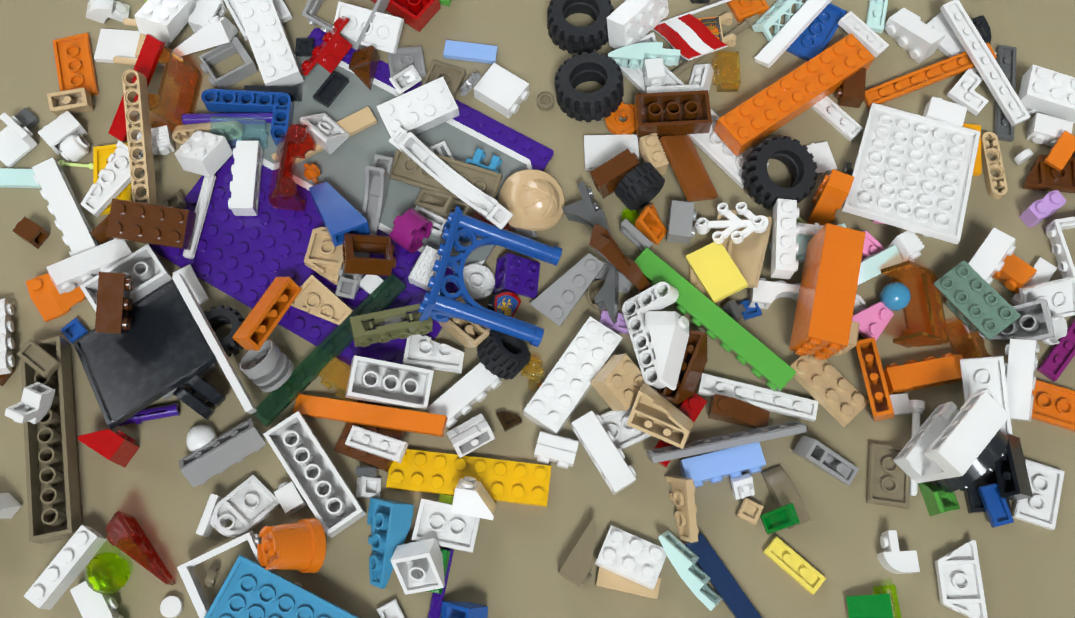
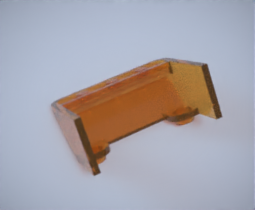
(925, 311)

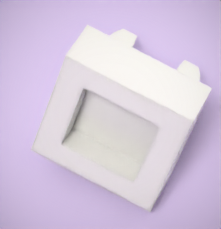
(742, 486)

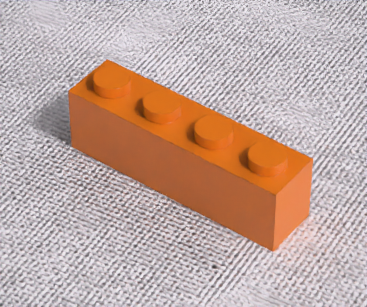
(267, 313)
(923, 374)
(874, 379)

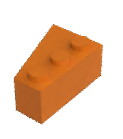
(830, 197)

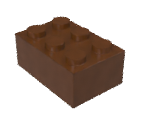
(114, 303)

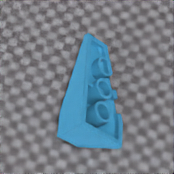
(389, 527)

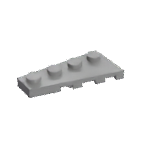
(567, 291)

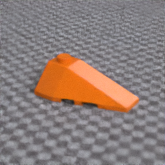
(48, 300)

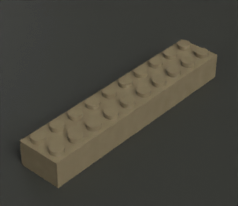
(52, 453)

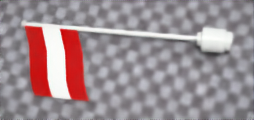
(690, 34)

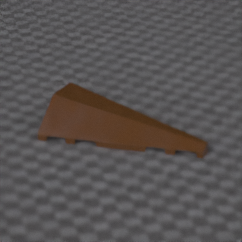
(606, 246)

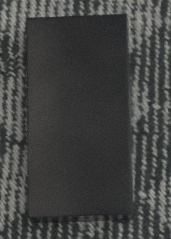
(330, 89)

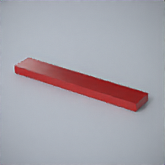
(145, 64)

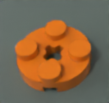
(620, 128)

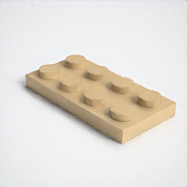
(829, 388)

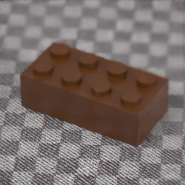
(672, 113)
(151, 224)

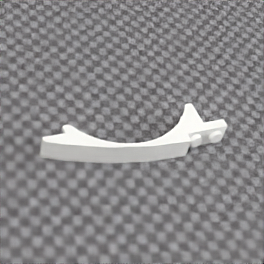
(451, 180)

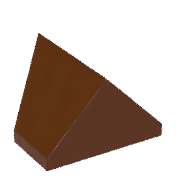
(364, 64)

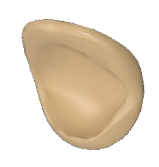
(532, 199)

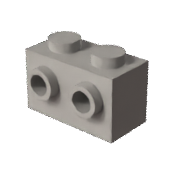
(680, 222)

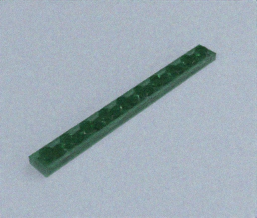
(331, 347)

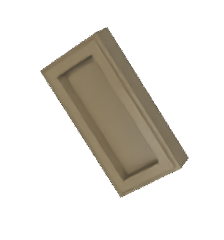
(38, 359)

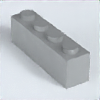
(222, 453)

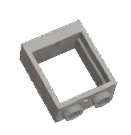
(219, 54)

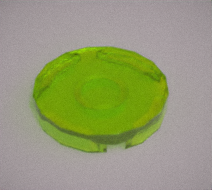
(107, 573)

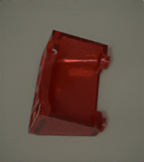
(292, 145)

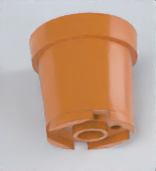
(293, 546)

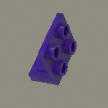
(516, 276)

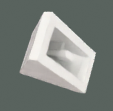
(405, 79)

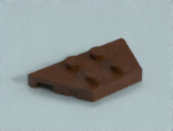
(1046, 178)

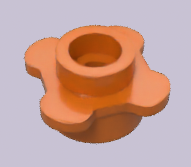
(311, 172)

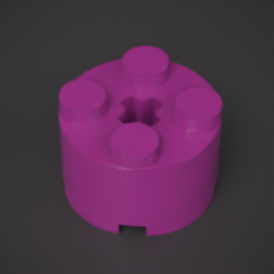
(411, 230)

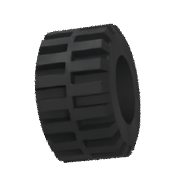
(639, 186)
(221, 316)
(503, 354)

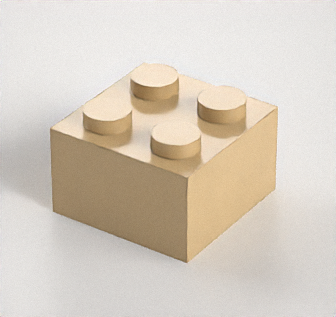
(618, 382)

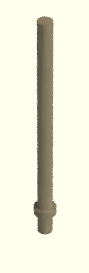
(747, 23)

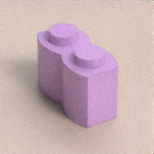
(1042, 208)

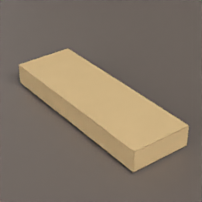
(613, 581)

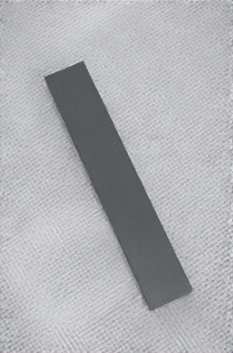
(1007, 61)

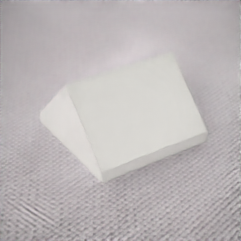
(325, 131)

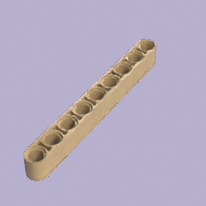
(135, 146)

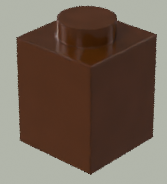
(31, 232)

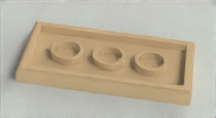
(750, 254)

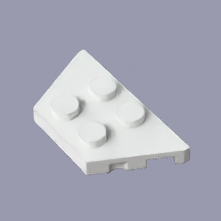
(961, 581)

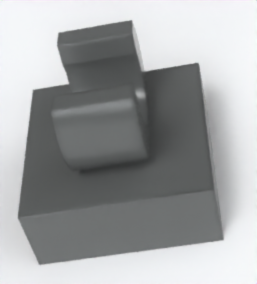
(734, 310)

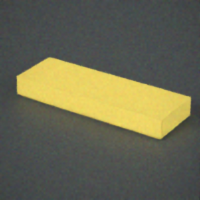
(794, 565)

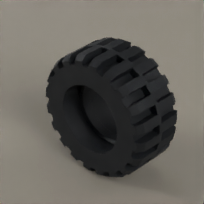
(576, 38)
(584, 69)
(793, 156)

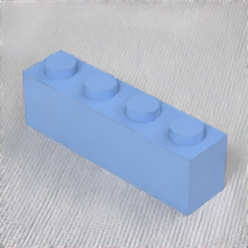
(723, 463)

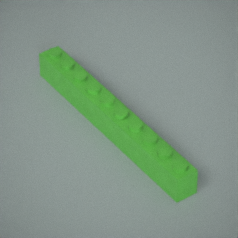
(718, 323)

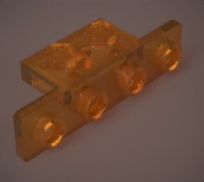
(968, 345)

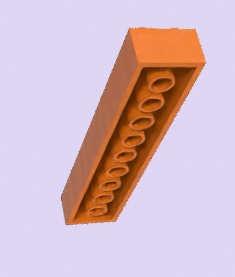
(792, 94)

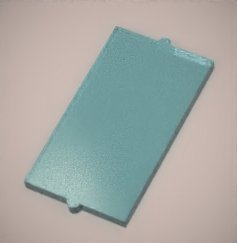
(240, 129)

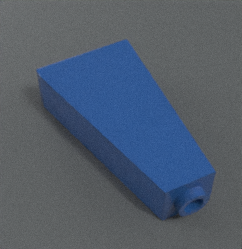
(337, 213)

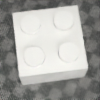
(203, 153)

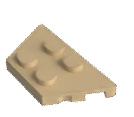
(323, 256)

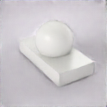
(206, 523)

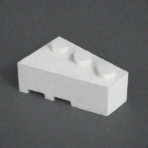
(913, 35)

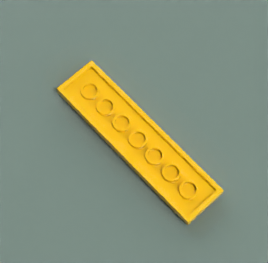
(441, 473)

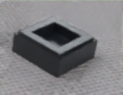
(304, 47)

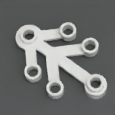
(754, 224)

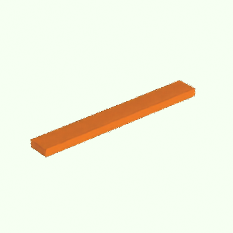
(920, 78)
(371, 415)

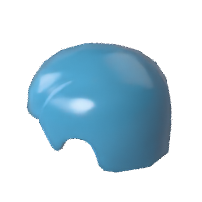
(895, 296)

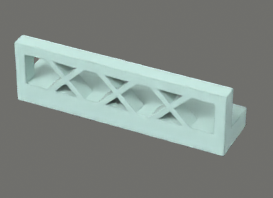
(773, 17)

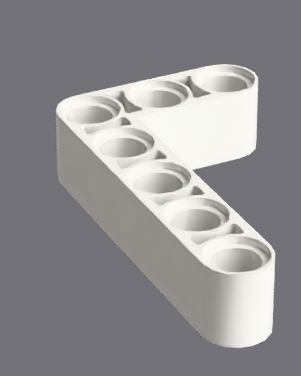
(637, 318)

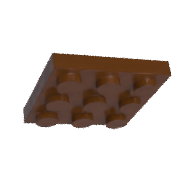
(362, 456)

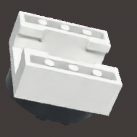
(956, 445)

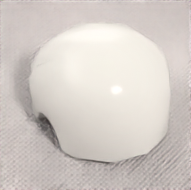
(1060, 330)
(200, 436)

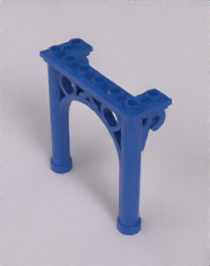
(443, 306)

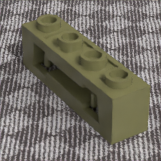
(388, 325)

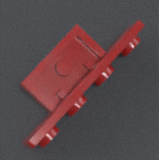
(330, 51)

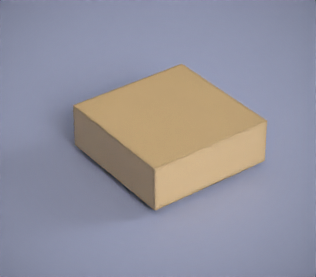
(750, 511)

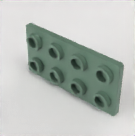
(976, 301)

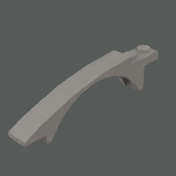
(376, 186)

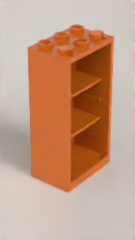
(827, 292)

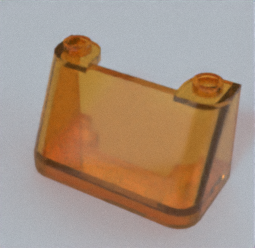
(176, 93)

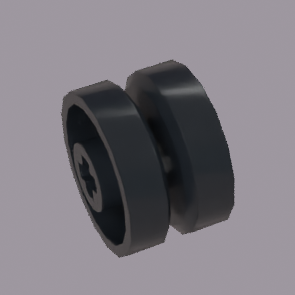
(197, 398)

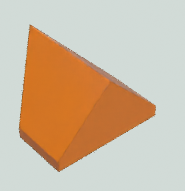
(650, 224)

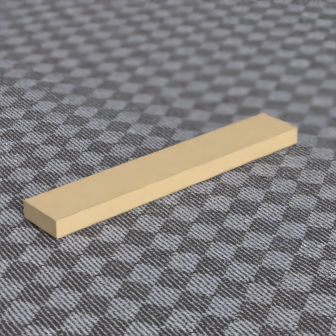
(352, 125)

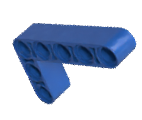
(258, 98)

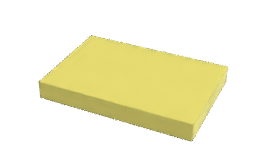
(716, 271)

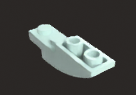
(633, 55)

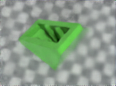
(937, 500)

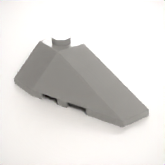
(1033, 323)

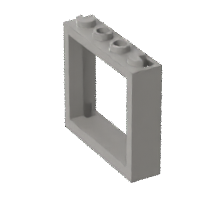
(313, 6)

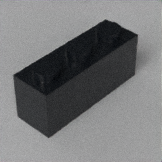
(1012, 472)

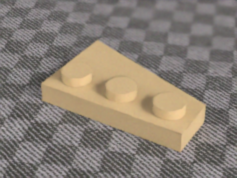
(321, 302)
(684, 499)

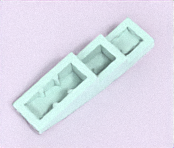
(872, 265)
(684, 562)

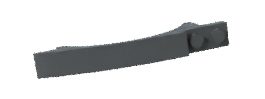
(589, 214)

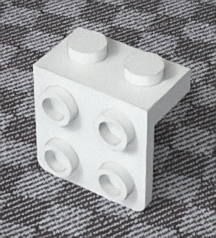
(14, 141)

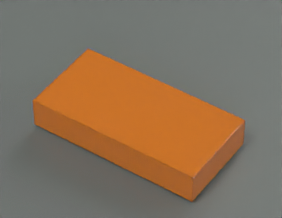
(1061, 151)

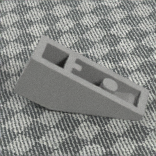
(825, 459)

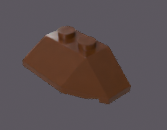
(691, 369)

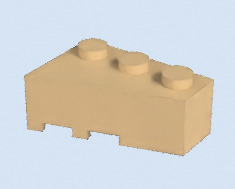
(659, 417)

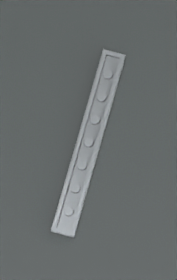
(726, 441)

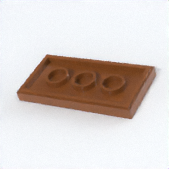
(688, 168)

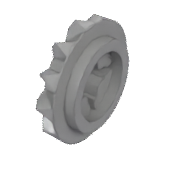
(469, 83)

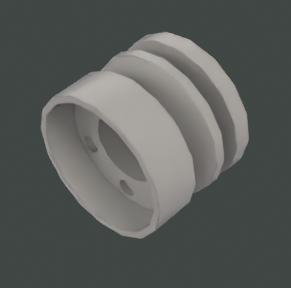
(267, 366)

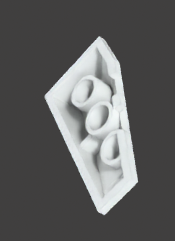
(213, 33)
(669, 340)

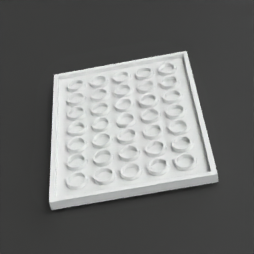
(913, 173)

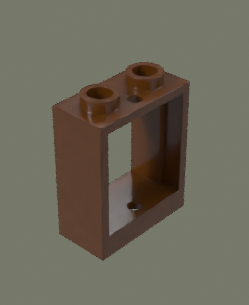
(611, 172)
(368, 244)

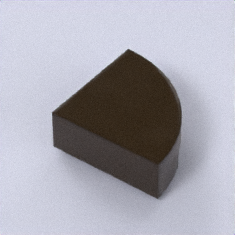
(508, 420)

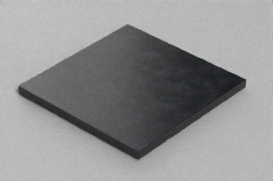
(147, 361)

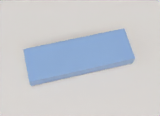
(470, 52)

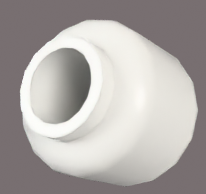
(74, 148)

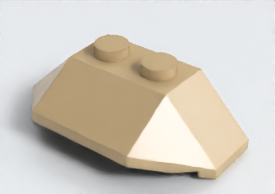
(465, 332)

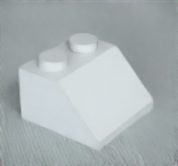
(473, 499)
(419, 566)

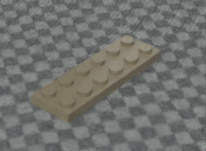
(408, 172)

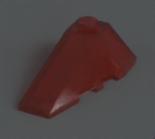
(131, 539)

